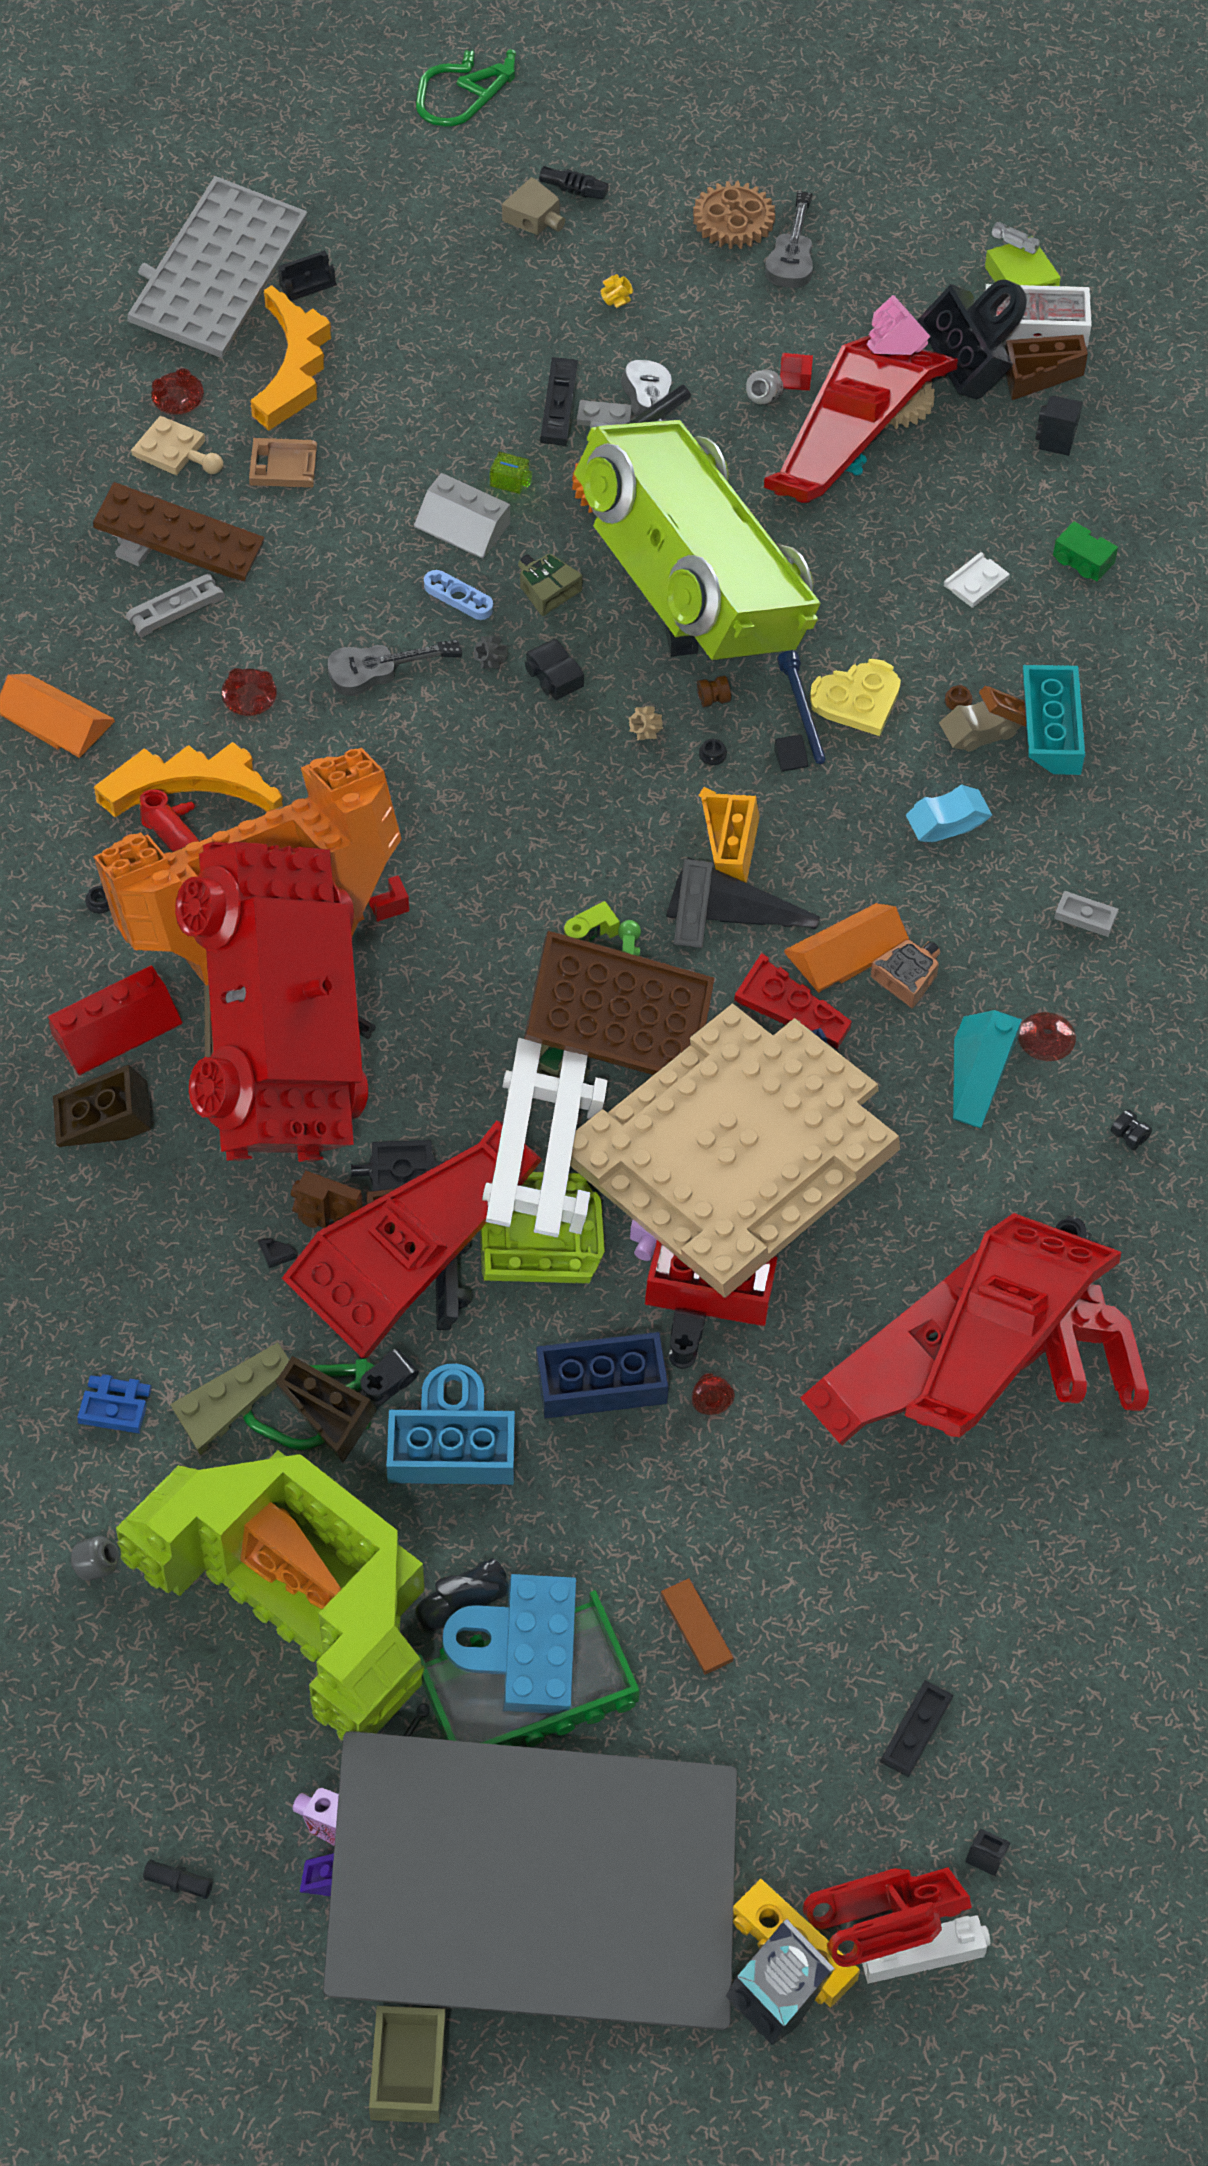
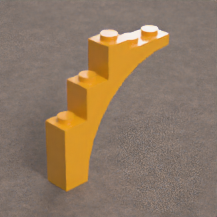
(293, 385)
(187, 771)

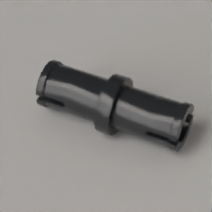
(178, 1879)

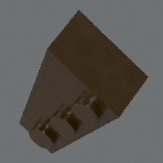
(327, 1405)

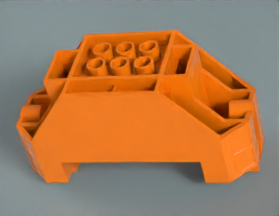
(345, 812)

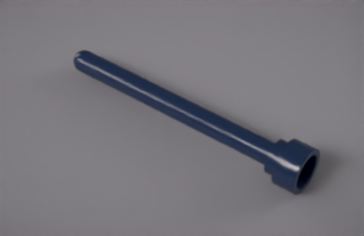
(790, 664)

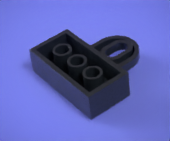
(974, 333)

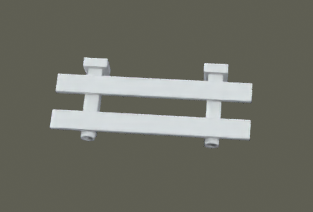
(569, 1095)

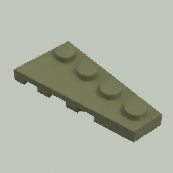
(221, 1401)

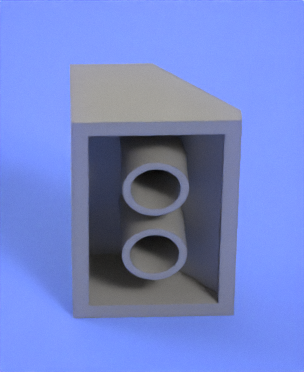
(463, 515)

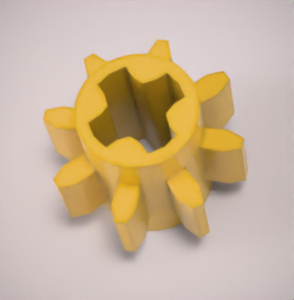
(616, 291)

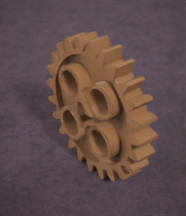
(734, 214)

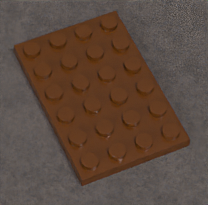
(615, 1004)

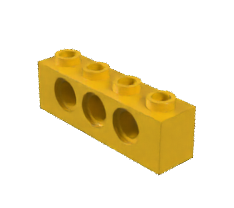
(763, 1903)

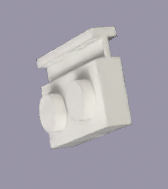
(976, 580)

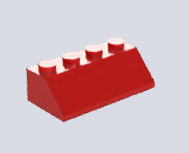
(114, 1020)
(676, 1285)

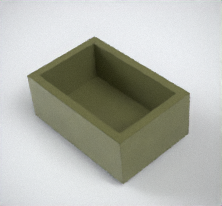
(407, 2064)

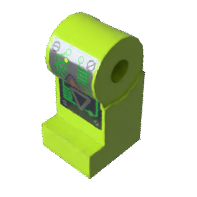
(593, 923)

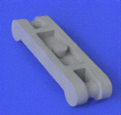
(174, 604)

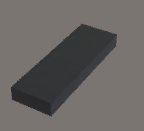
(916, 1728)

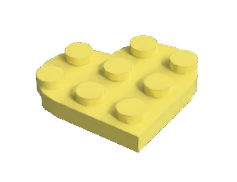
(857, 697)

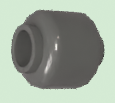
(94, 1558)

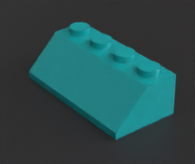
(1054, 717)

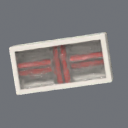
(1052, 312)

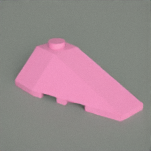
(896, 330)

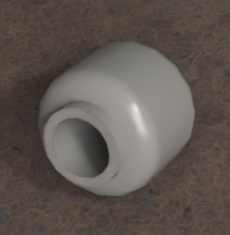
(764, 387)

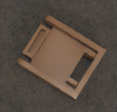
(289, 462)

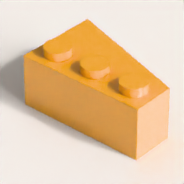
(732, 831)

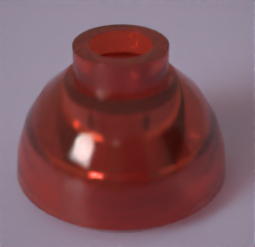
(712, 1395)

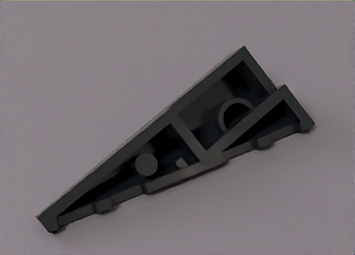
(742, 903)

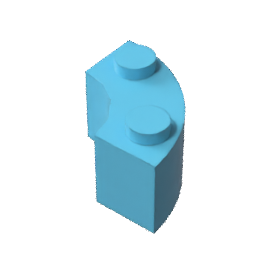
(948, 814)

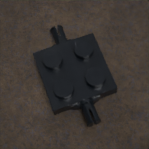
(396, 1163)

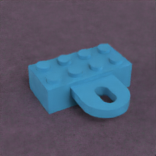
(451, 1441)
(527, 1643)

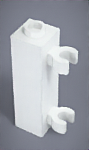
(956, 1943)

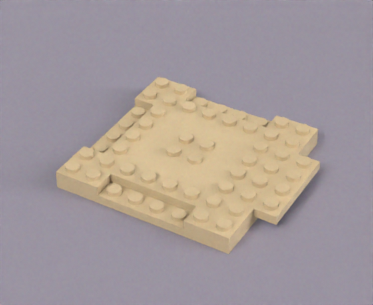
(736, 1145)

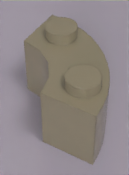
(975, 726)

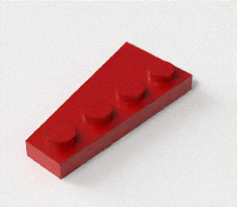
(782, 999)

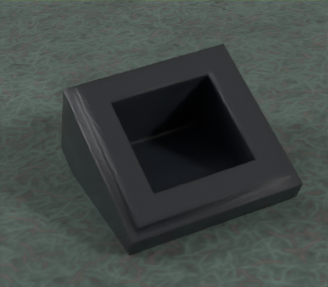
(791, 752)
(987, 1852)

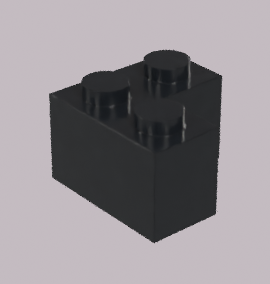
(1059, 425)

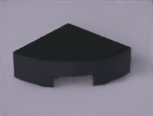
(276, 1252)

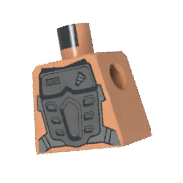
(907, 970)

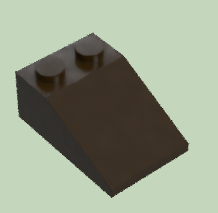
(103, 1109)

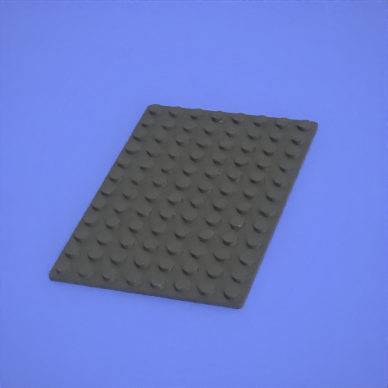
(532, 1881)

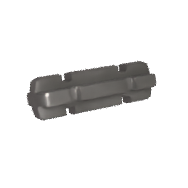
(1015, 238)

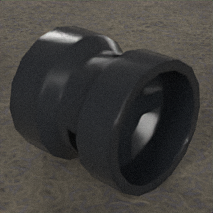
(1131, 1129)

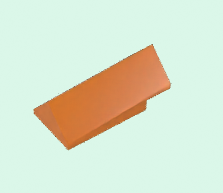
(51, 714)
(848, 946)

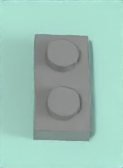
(1086, 913)

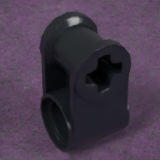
(685, 1334)
(391, 1375)

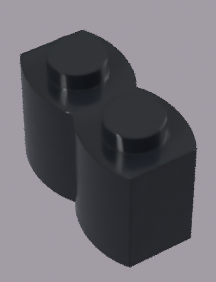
(555, 669)

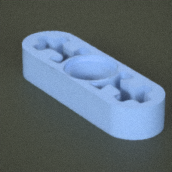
(454, 585)

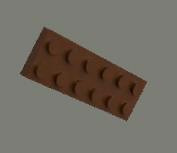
(178, 532)

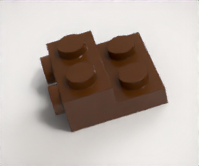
(323, 1199)

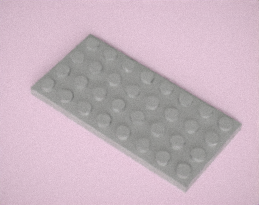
(217, 267)

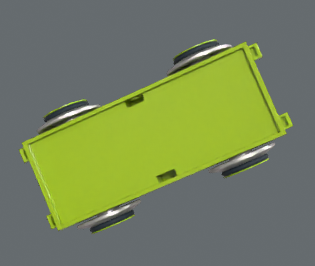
(694, 541)

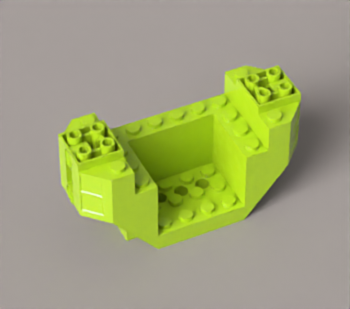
(362, 1658)

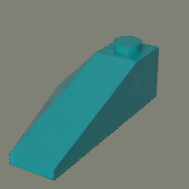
(980, 1059)

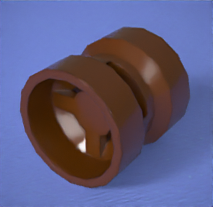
(713, 691)

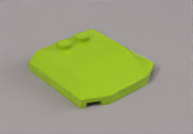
(527, 1256)

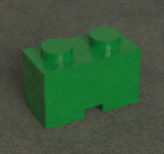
(1084, 553)

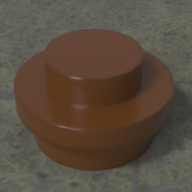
(958, 696)

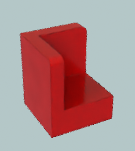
(796, 371)
(392, 902)

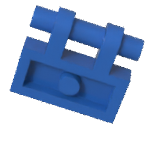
(114, 1411)

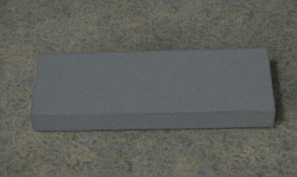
(693, 903)

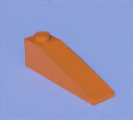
(280, 1551)

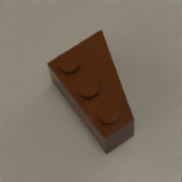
(1044, 362)

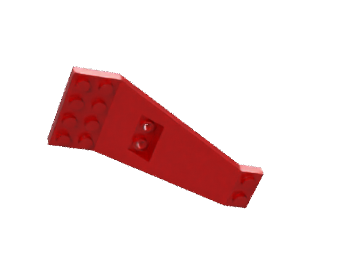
(849, 412)
(366, 1276)
(1009, 1305)
(891, 1365)

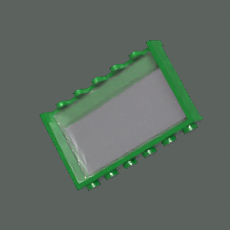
(472, 1703)

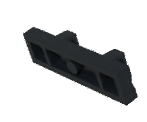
(558, 401)
(449, 1296)

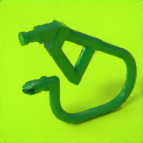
(504, 72)
(331, 1370)

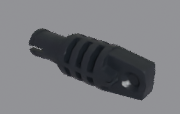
(574, 182)

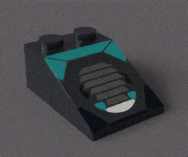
(780, 1983)

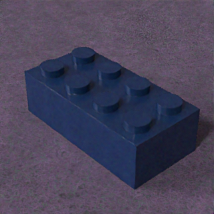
(601, 1375)

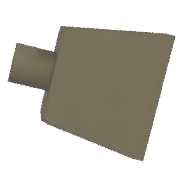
(533, 208)

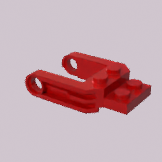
(1096, 1323)
(915, 1905)

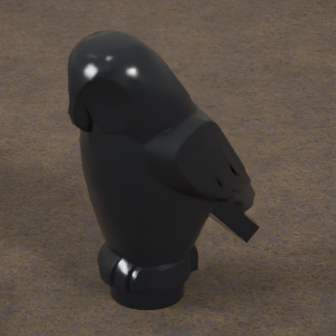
(471, 1588)

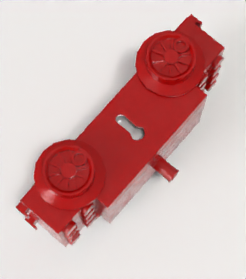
(279, 1000)

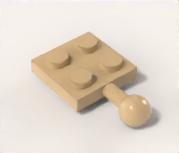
(172, 446)

